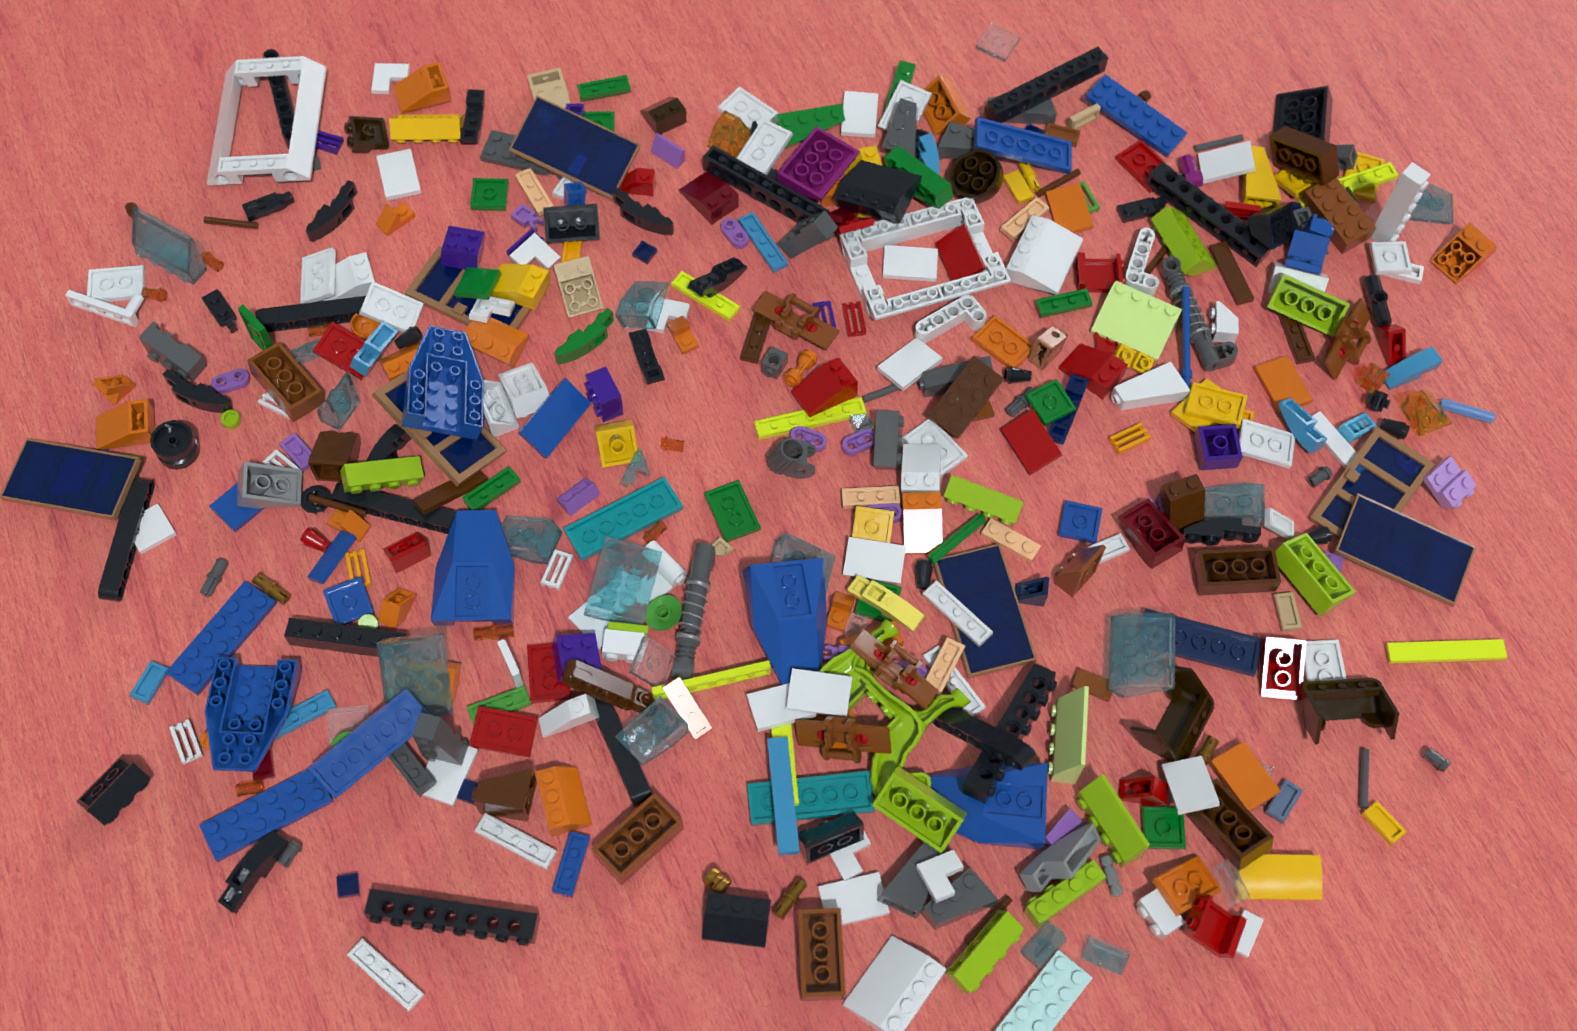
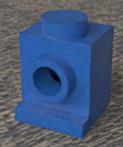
(574, 193)
(1319, 226)

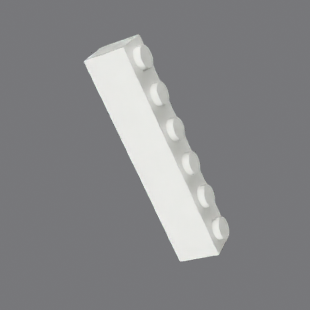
(1400, 204)

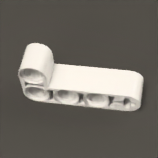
(1137, 264)
(928, 329)

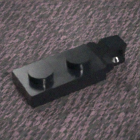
(267, 205)
(1140, 208)
(220, 310)

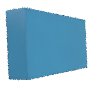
(149, 683)

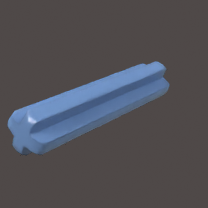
(1467, 410)

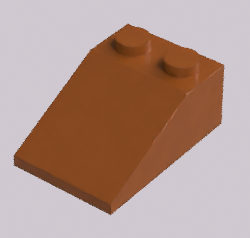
(1079, 569)

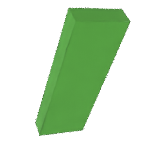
(508, 701)

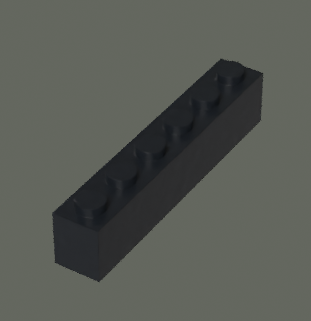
(336, 637)

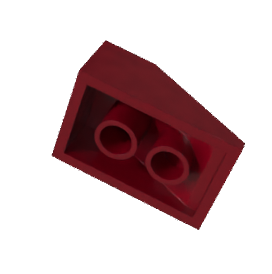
(711, 197)
(1151, 533)

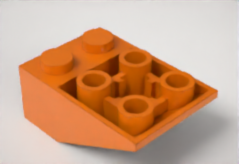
(422, 88)
(1464, 253)
(125, 425)

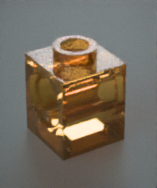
(1372, 377)

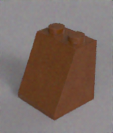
(331, 453)
(1182, 501)
(506, 795)

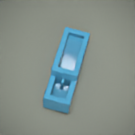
(928, 152)
(373, 348)
(1413, 368)
(1302, 425)

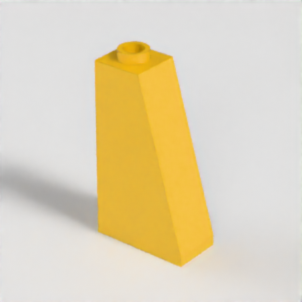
(1260, 186)

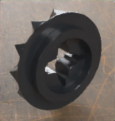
(309, 506)

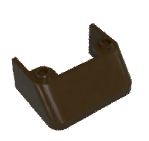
(1347, 700)
(1182, 721)

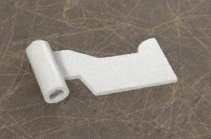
(667, 577)

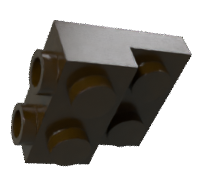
(366, 134)

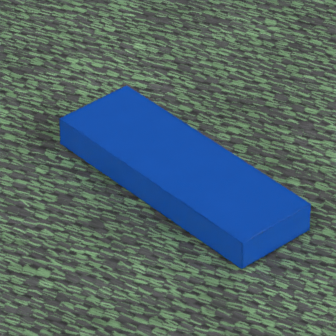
(331, 557)
(571, 864)

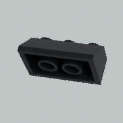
(571, 223)
(1273, 225)
(114, 790)
(830, 836)
(736, 919)

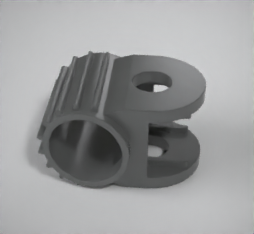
(782, 459)

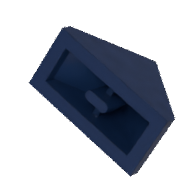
(1033, 591)

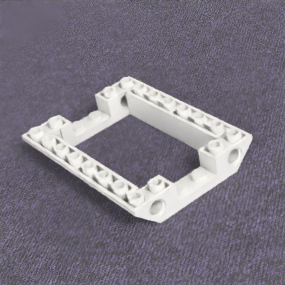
(284, 167)
(916, 225)

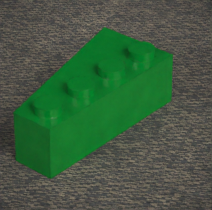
(804, 121)
(932, 187)

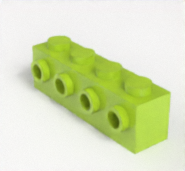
(382, 474)
(984, 499)
(1063, 895)
(985, 951)

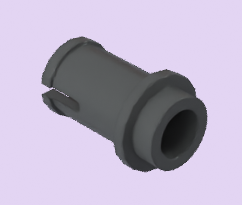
(1323, 474)
(1437, 760)
(289, 853)

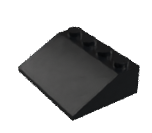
(1305, 111)
(877, 191)

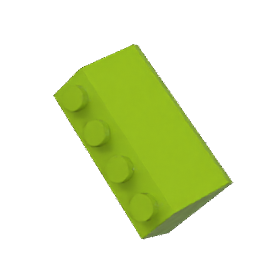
(1183, 241)
(1307, 304)
(1313, 574)
(919, 809)
(1112, 821)

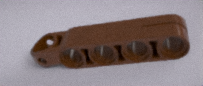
(605, 687)

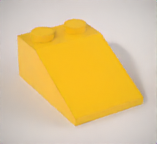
(522, 284)

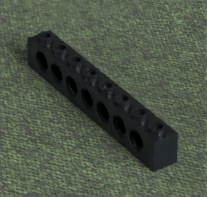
(1046, 86)
(759, 185)
(1207, 213)
(1016, 719)
(380, 899)

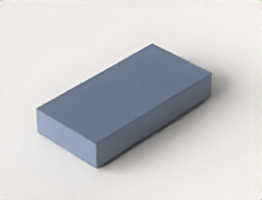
(1283, 802)

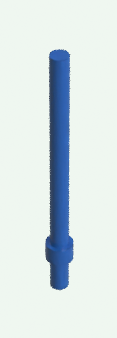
(1186, 373)

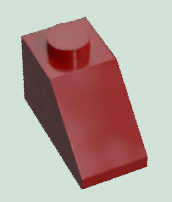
(640, 182)
(1392, 343)
(1144, 791)

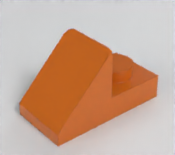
(393, 219)
(682, 334)
(114, 387)
(349, 522)
(840, 611)

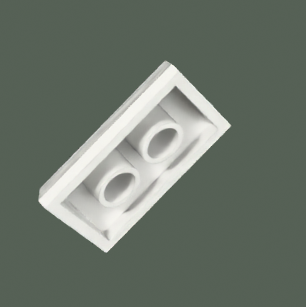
(1316, 280)
(497, 409)

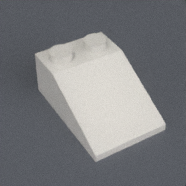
(352, 277)
(524, 389)
(921, 468)

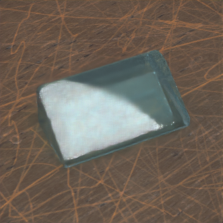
(305, 352)
(1044, 945)
(1105, 955)

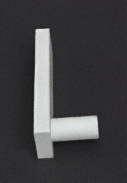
(106, 309)

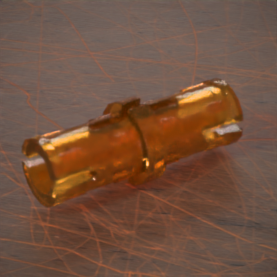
(493, 632)

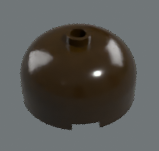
(977, 175)

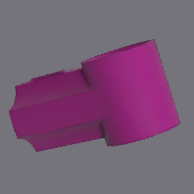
(1190, 171)

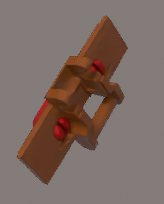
(793, 325)
(1343, 346)
(904, 679)
(844, 730)

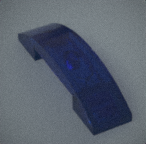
(1075, 390)

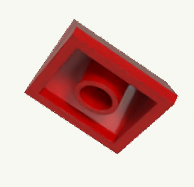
(407, 552)

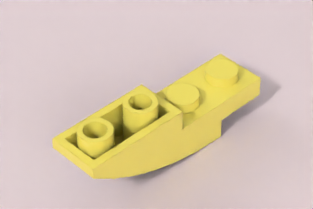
(886, 602)

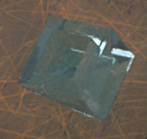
(860, 421)

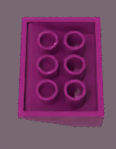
(817, 164)

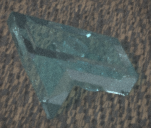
(637, 464)

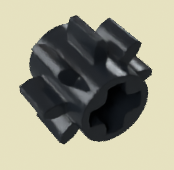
(1378, 400)

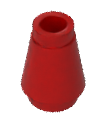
(314, 540)

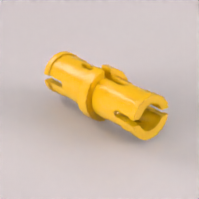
(1029, 176)

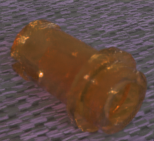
(211, 261)
(155, 294)
(317, 330)
(671, 444)
(654, 532)
(250, 788)

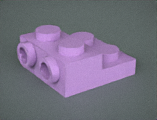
(1449, 483)

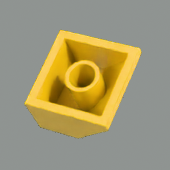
(616, 443)

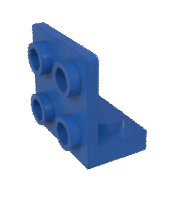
(1307, 251)

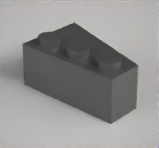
(808, 234)
(171, 353)
(888, 440)
(969, 898)

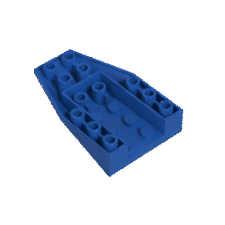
(444, 386)
(474, 572)
(788, 613)
(247, 710)
(1011, 816)

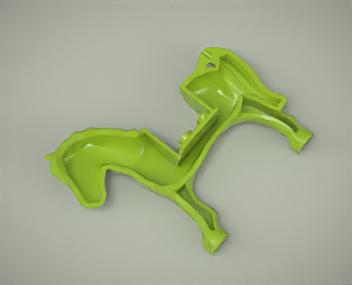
(908, 723)

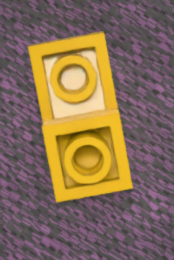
(1136, 360)

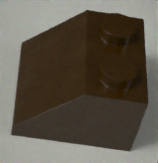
(665, 115)

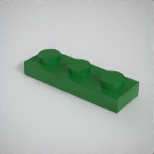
(603, 88)
(1063, 303)
(491, 489)

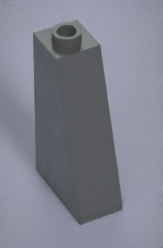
(1039, 114)
(938, 380)
(907, 889)

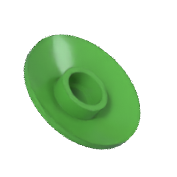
(659, 608)

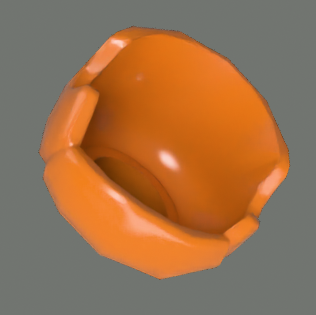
(363, 326)

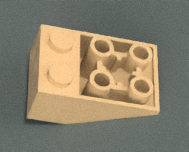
(549, 86)
(578, 286)

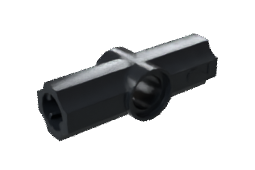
(1377, 300)

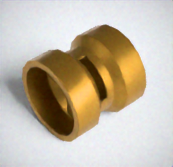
(717, 881)

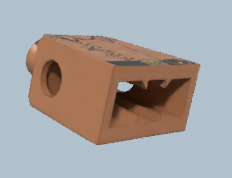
(1053, 341)

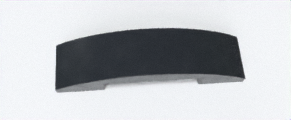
(473, 117)
(646, 357)

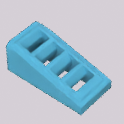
(1355, 428)

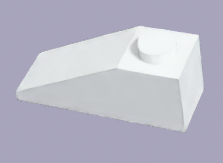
(568, 715)

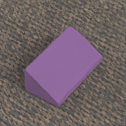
(668, 151)
(578, 496)
(1065, 826)

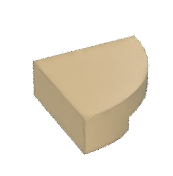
(722, 548)

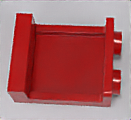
(1098, 274)
(1214, 927)

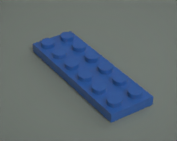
(1136, 115)
(1023, 145)
(221, 637)
(368, 744)
(264, 813)

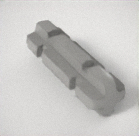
(1112, 877)

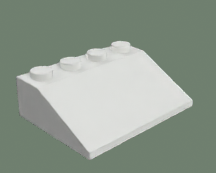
(1043, 255)
(894, 987)

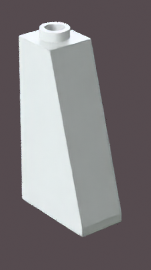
(1151, 388)

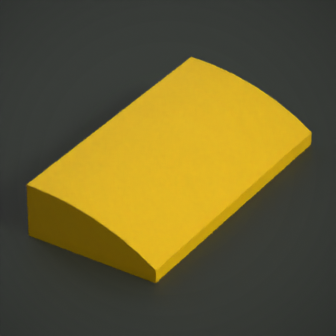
(1284, 877)

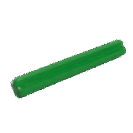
(955, 539)

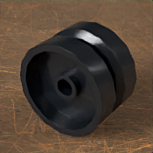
(175, 444)

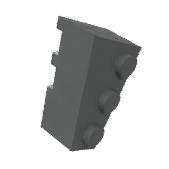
(902, 128)
(956, 141)
(437, 741)

